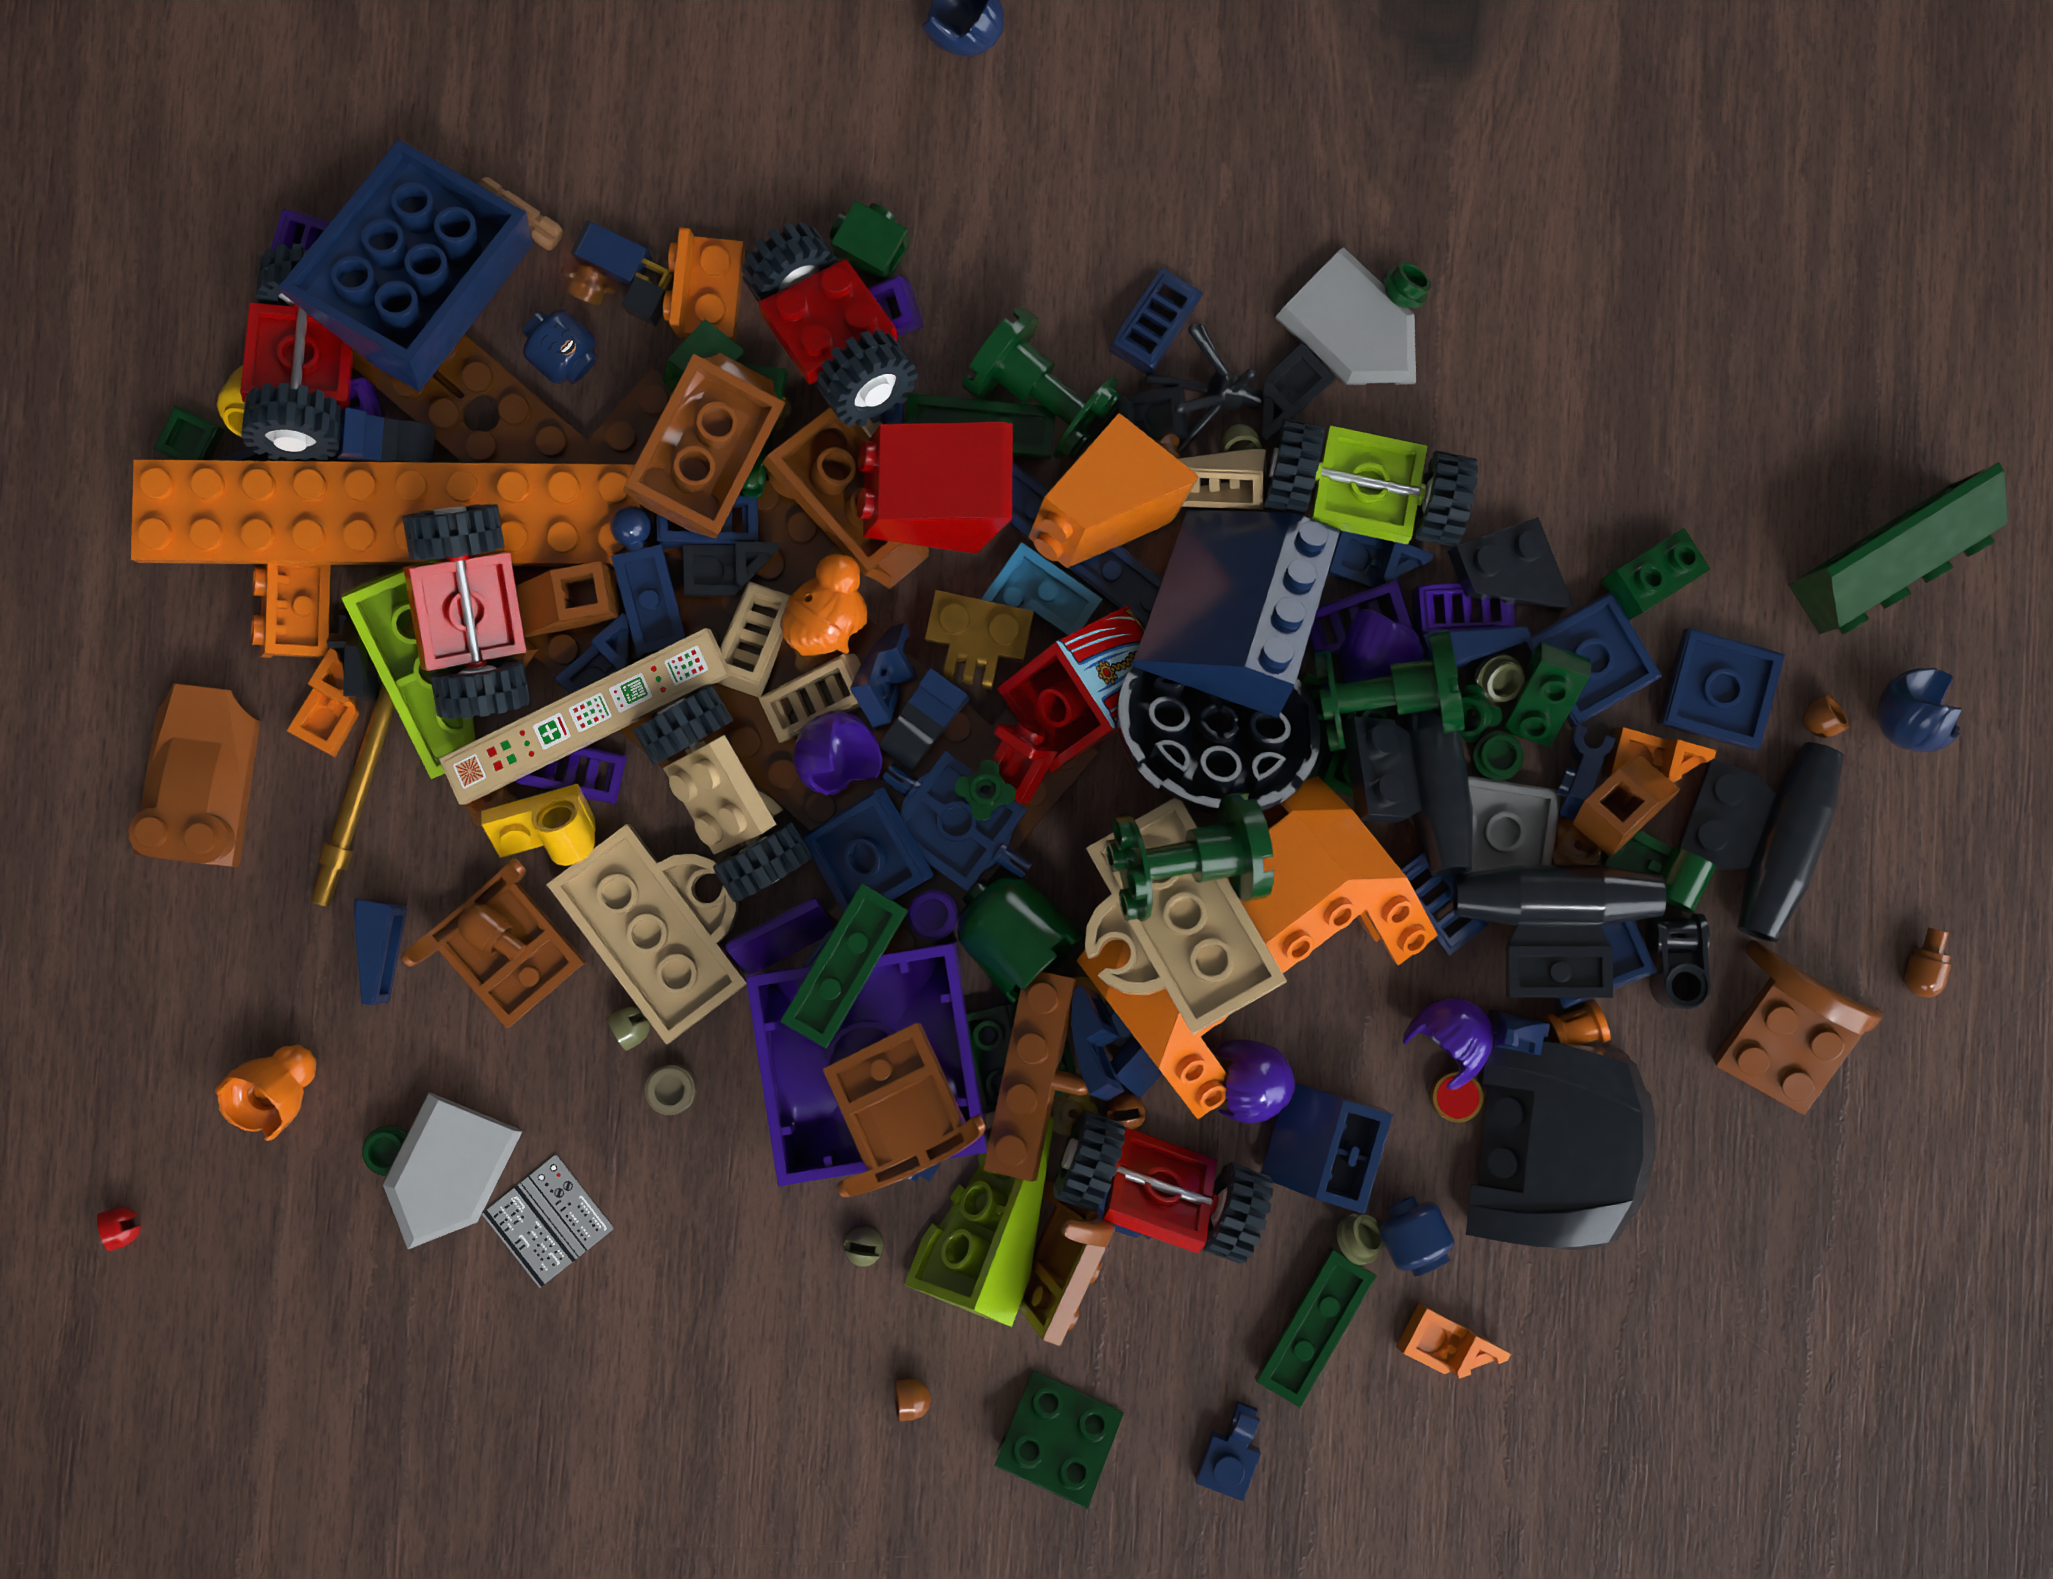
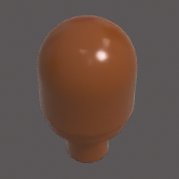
(489, 931)
(1929, 966)

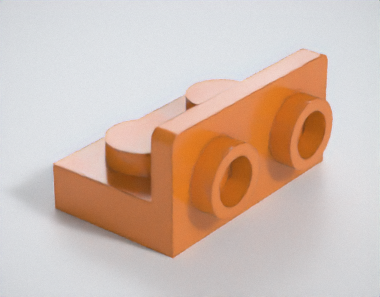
(704, 284)
(292, 610)

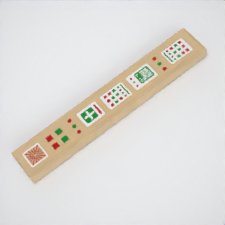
(585, 716)

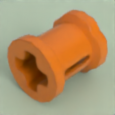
(1579, 1025)

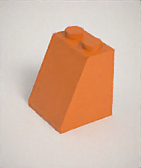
(1111, 496)

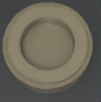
(671, 1089)

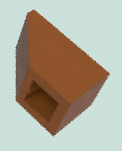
(568, 599)
(1624, 804)

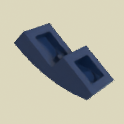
(1091, 1032)

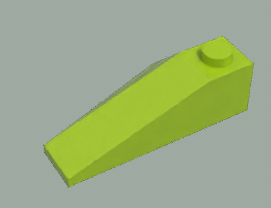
(381, 617)
(984, 1243)

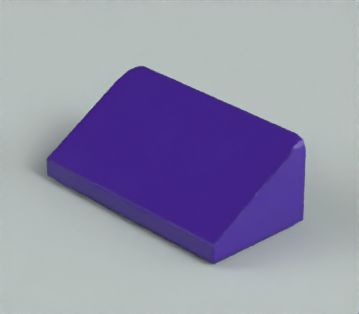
(780, 936)

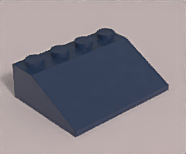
(409, 263)
(1238, 604)

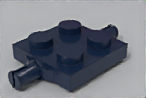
(948, 832)

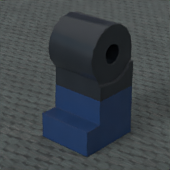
(383, 439)
(924, 719)

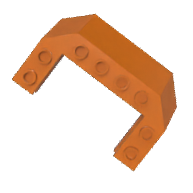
(1323, 879)

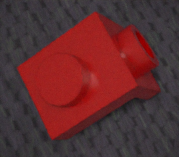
(1022, 758)

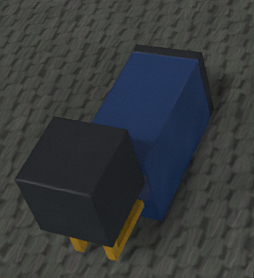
(626, 264)

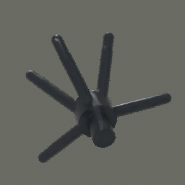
(1223, 389)

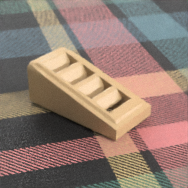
(1246, 475)
(741, 679)
(771, 702)

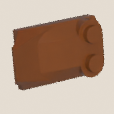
(705, 444)
(824, 478)
(197, 779)

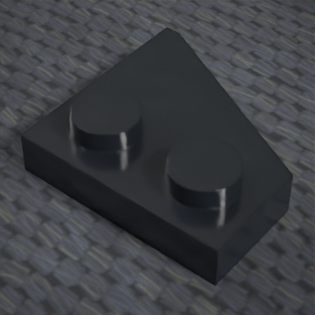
(1512, 567)

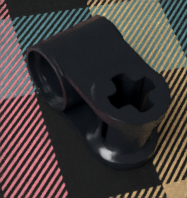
(1681, 956)

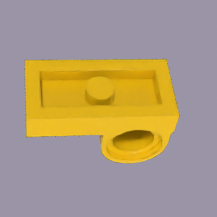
(553, 819)

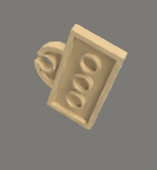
(654, 928)
(1193, 943)

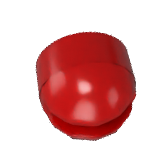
(115, 1227)

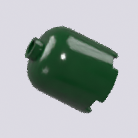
(1015, 933)

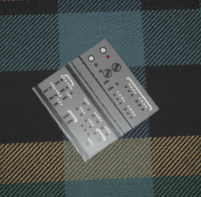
(547, 1221)

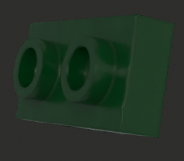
(1656, 574)
(1548, 693)
(1683, 871)

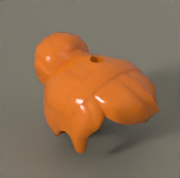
(825, 609)
(267, 1090)

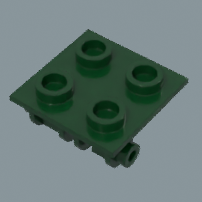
(1059, 1440)

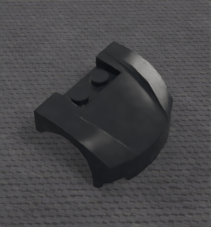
(1562, 1147)

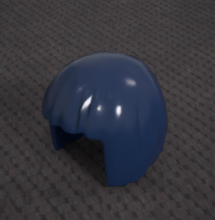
(964, 26)
(1913, 711)

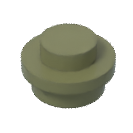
(1500, 677)
(1359, 1238)

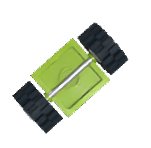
(1371, 484)

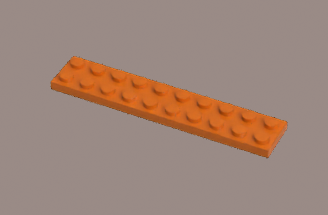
(356, 510)

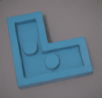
(1040, 586)

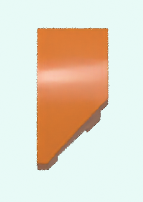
(326, 713)
(1668, 756)
(1447, 1344)

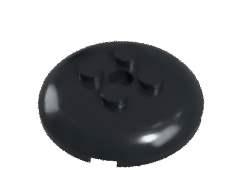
(1174, 746)

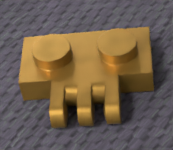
(977, 634)

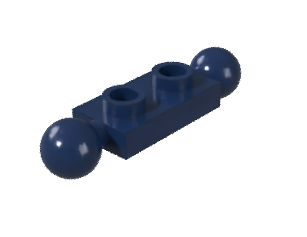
(645, 583)

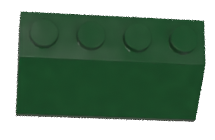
(1903, 551)

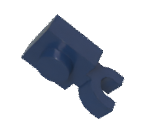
(1579, 782)
(1229, 1458)

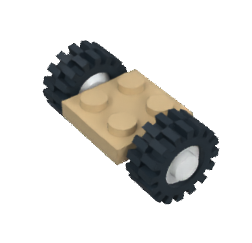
(721, 795)

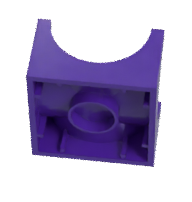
(802, 1113)

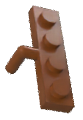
(1032, 1077)

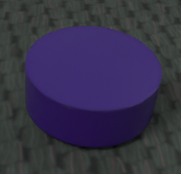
(933, 914)

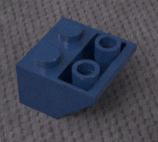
(1327, 1147)

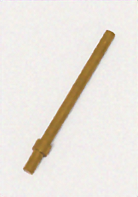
(336, 854)

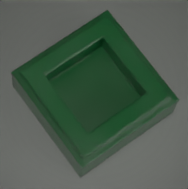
(188, 436)

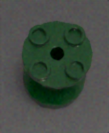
(1026, 373)
(1411, 687)
(1212, 852)

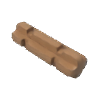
(542, 229)

